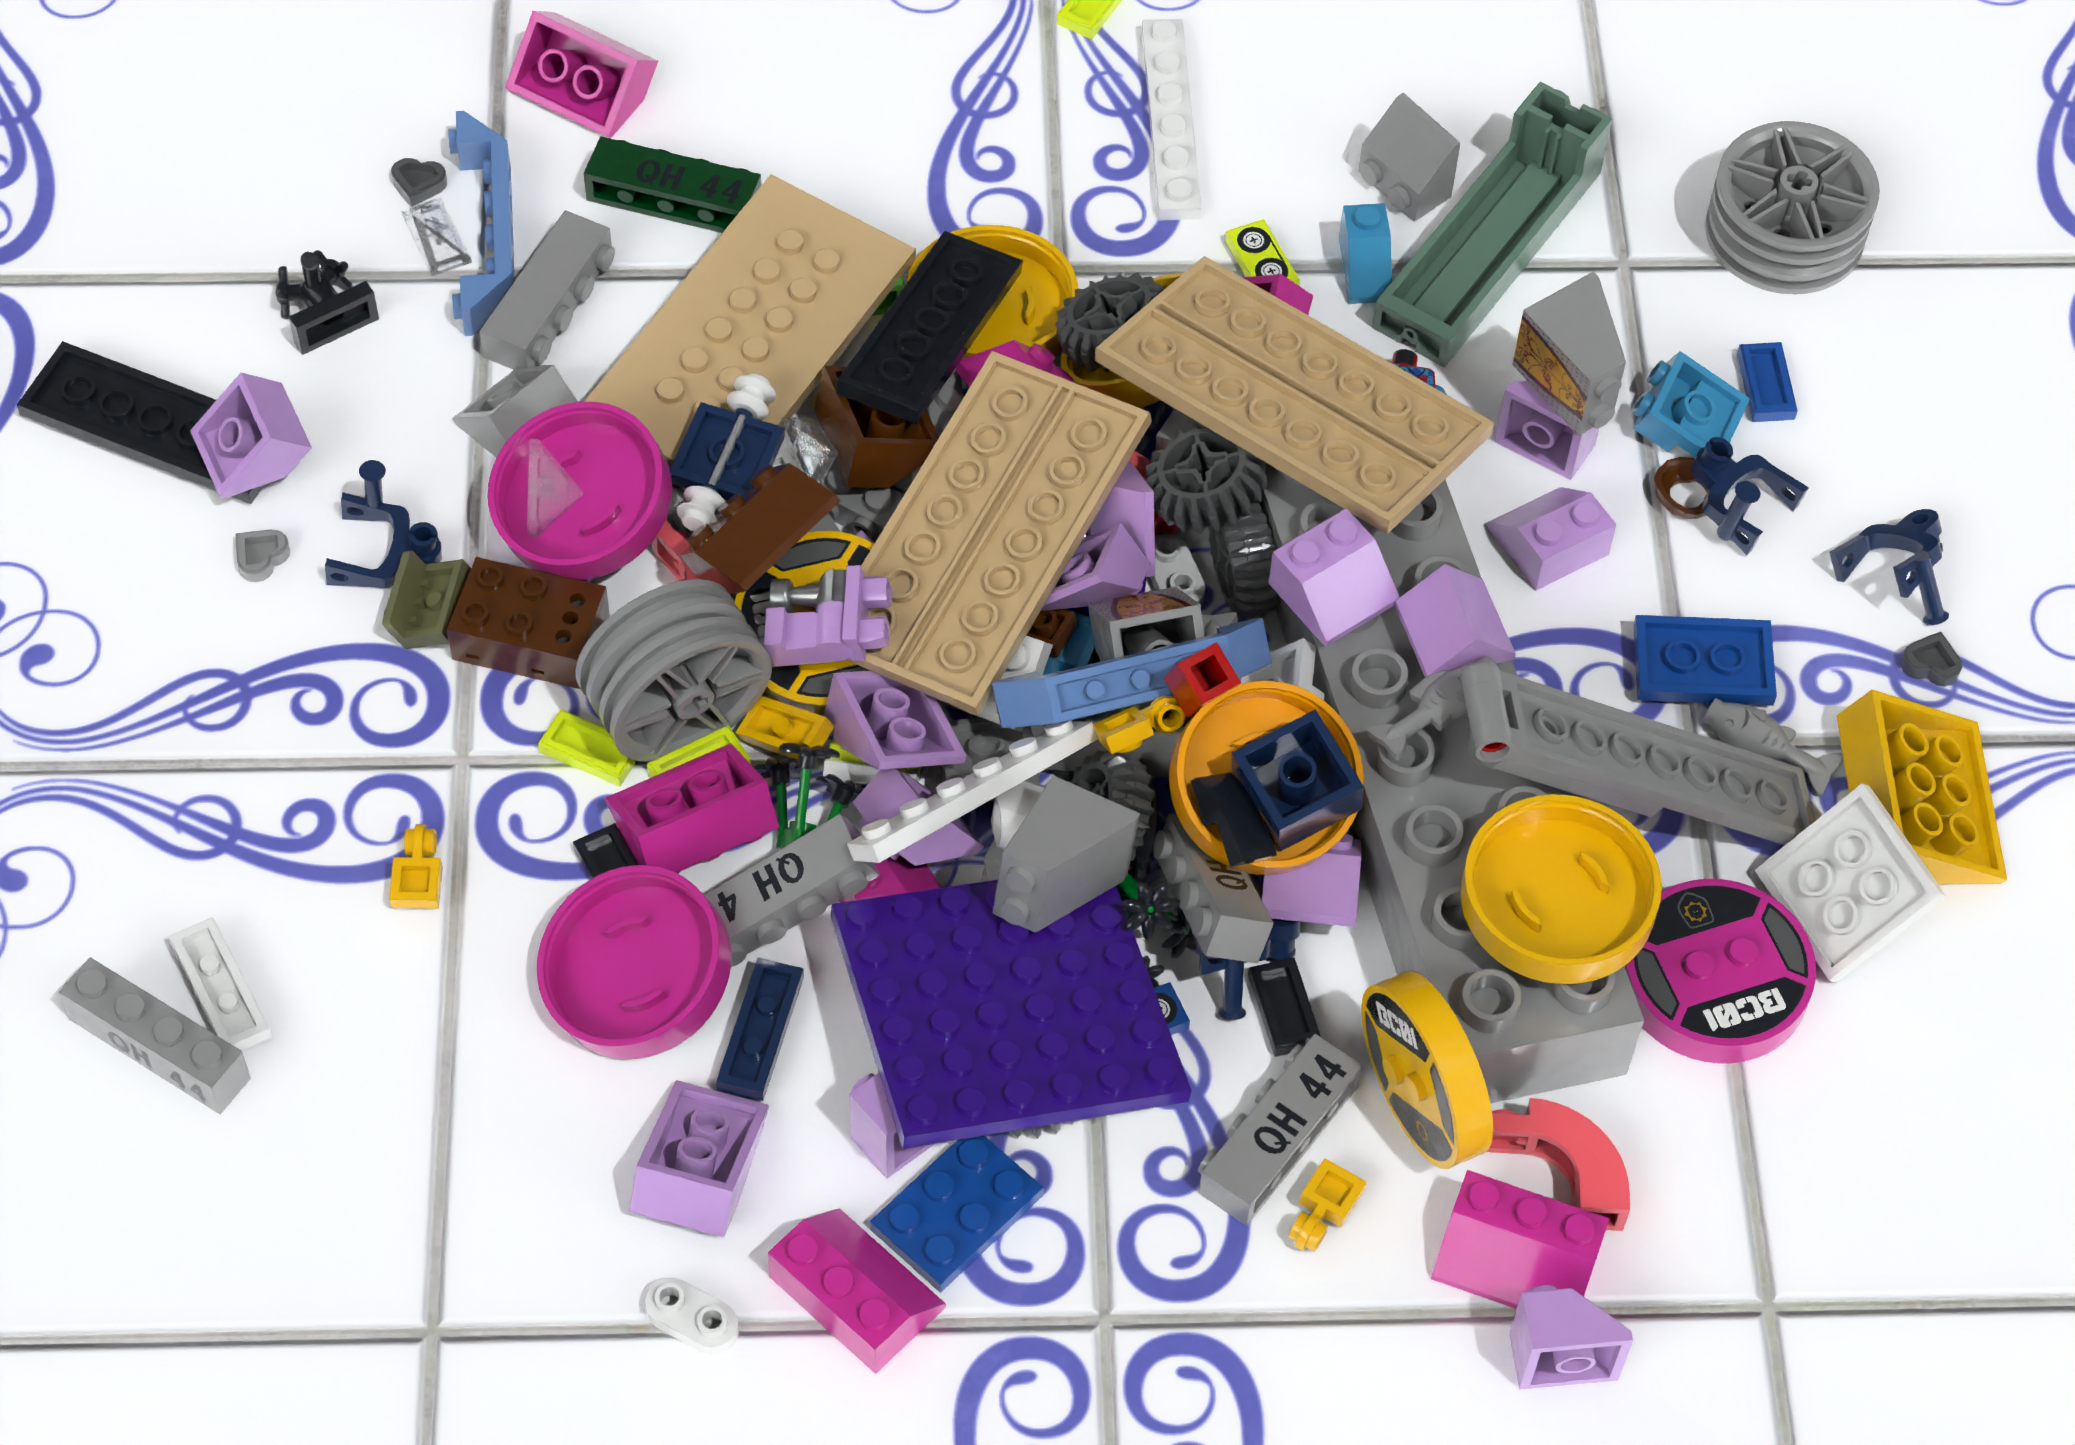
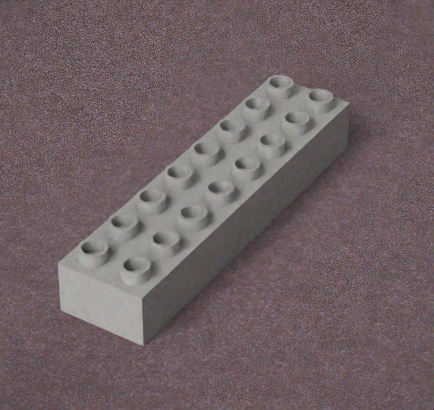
(1426, 814)

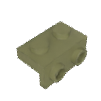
(424, 600)

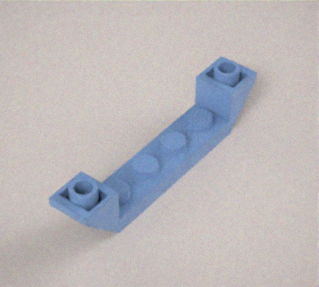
(486, 150)
(1122, 680)

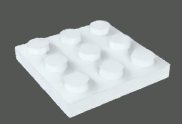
(1851, 882)

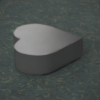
(418, 180)
(1933, 660)

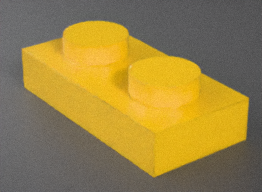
(775, 723)

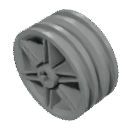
(1797, 188)
(672, 668)

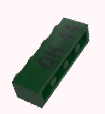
(667, 184)

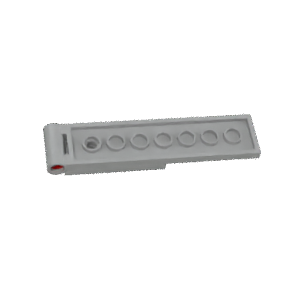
(1629, 758)

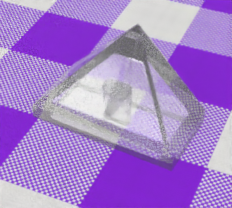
(436, 236)
(809, 447)
(549, 489)

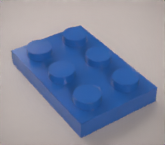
(1704, 660)
(956, 1209)

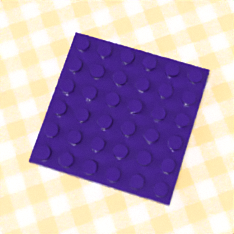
(1002, 1023)

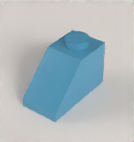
(1365, 251)

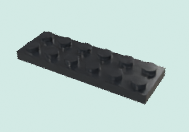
(929, 327)
(122, 412)

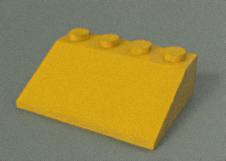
(1930, 781)

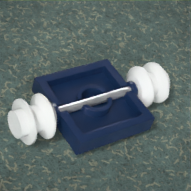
(725, 450)

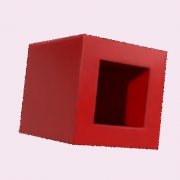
(1201, 679)

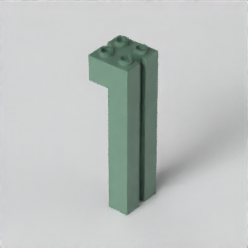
(1496, 225)

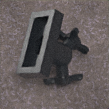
(327, 313)

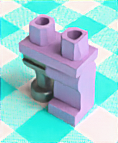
(841, 620)

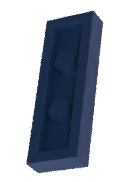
(760, 1029)

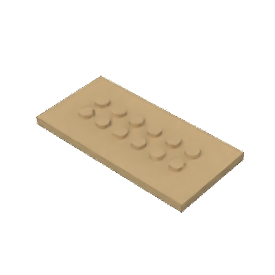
(766, 300)
(1295, 393)
(994, 525)

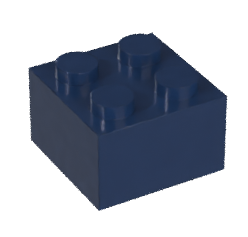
(1298, 780)

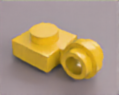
(1128, 728)
(419, 878)
(1330, 1196)

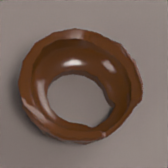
(1673, 473)

